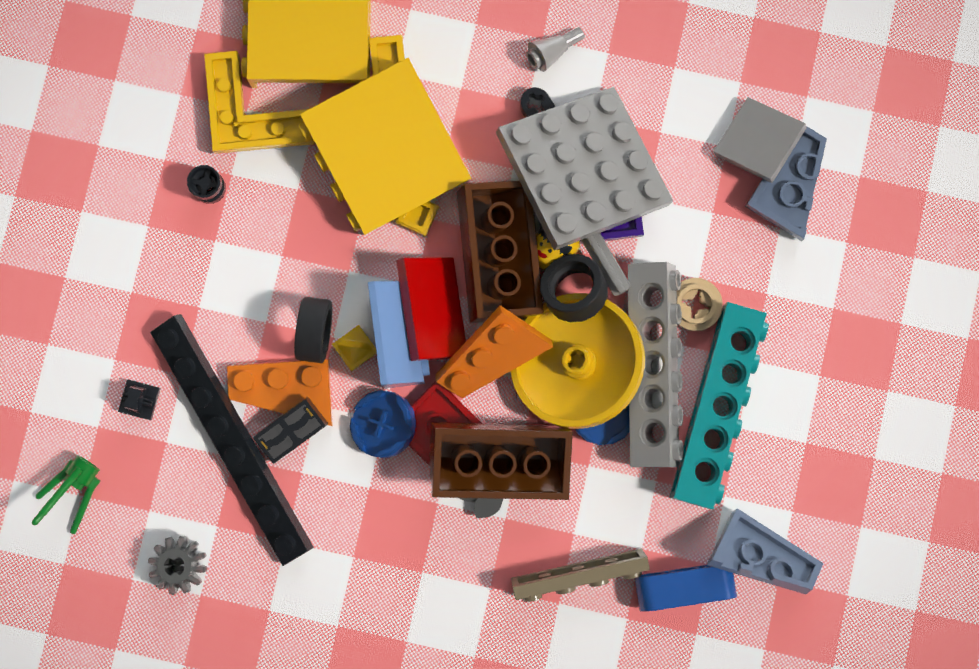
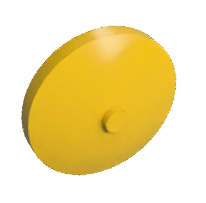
(587, 371)

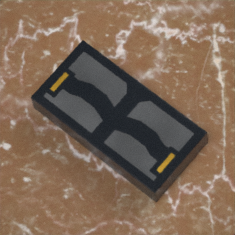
(290, 430)

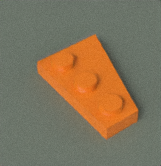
(491, 352)
(282, 385)

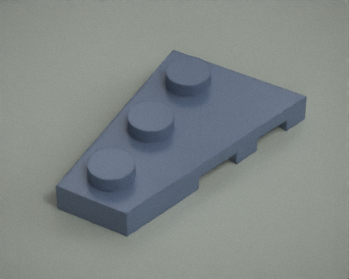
(791, 194)
(763, 555)

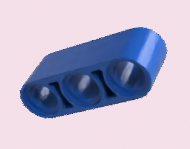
(684, 587)

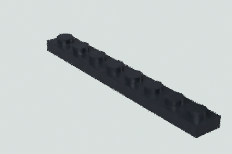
(231, 439)

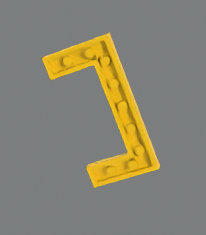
(240, 132)

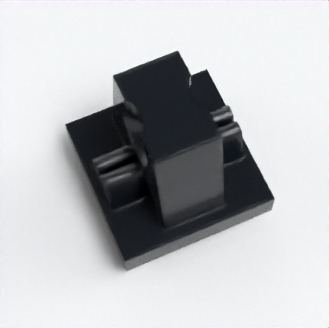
(139, 399)

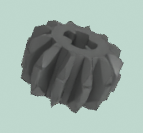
(164, 565)

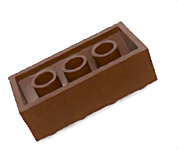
(499, 250)
(500, 461)

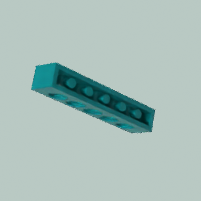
(752, 327)

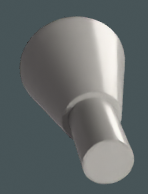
(547, 51)

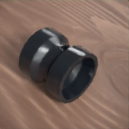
(201, 180)

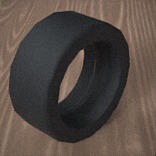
(564, 267)
(313, 330)

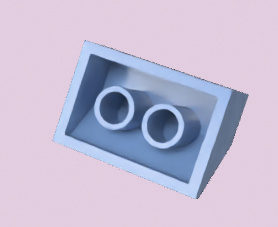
(391, 338)

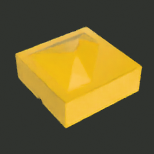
(355, 348)

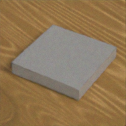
(760, 139)

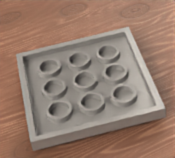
(583, 167)

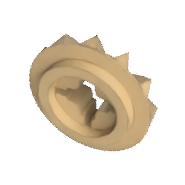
(709, 297)

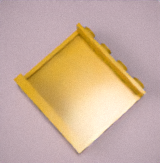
(306, 41)
(384, 147)

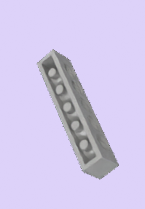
(643, 416)

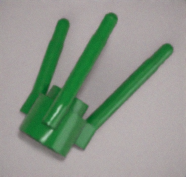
(77, 474)

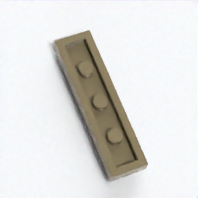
(591, 572)

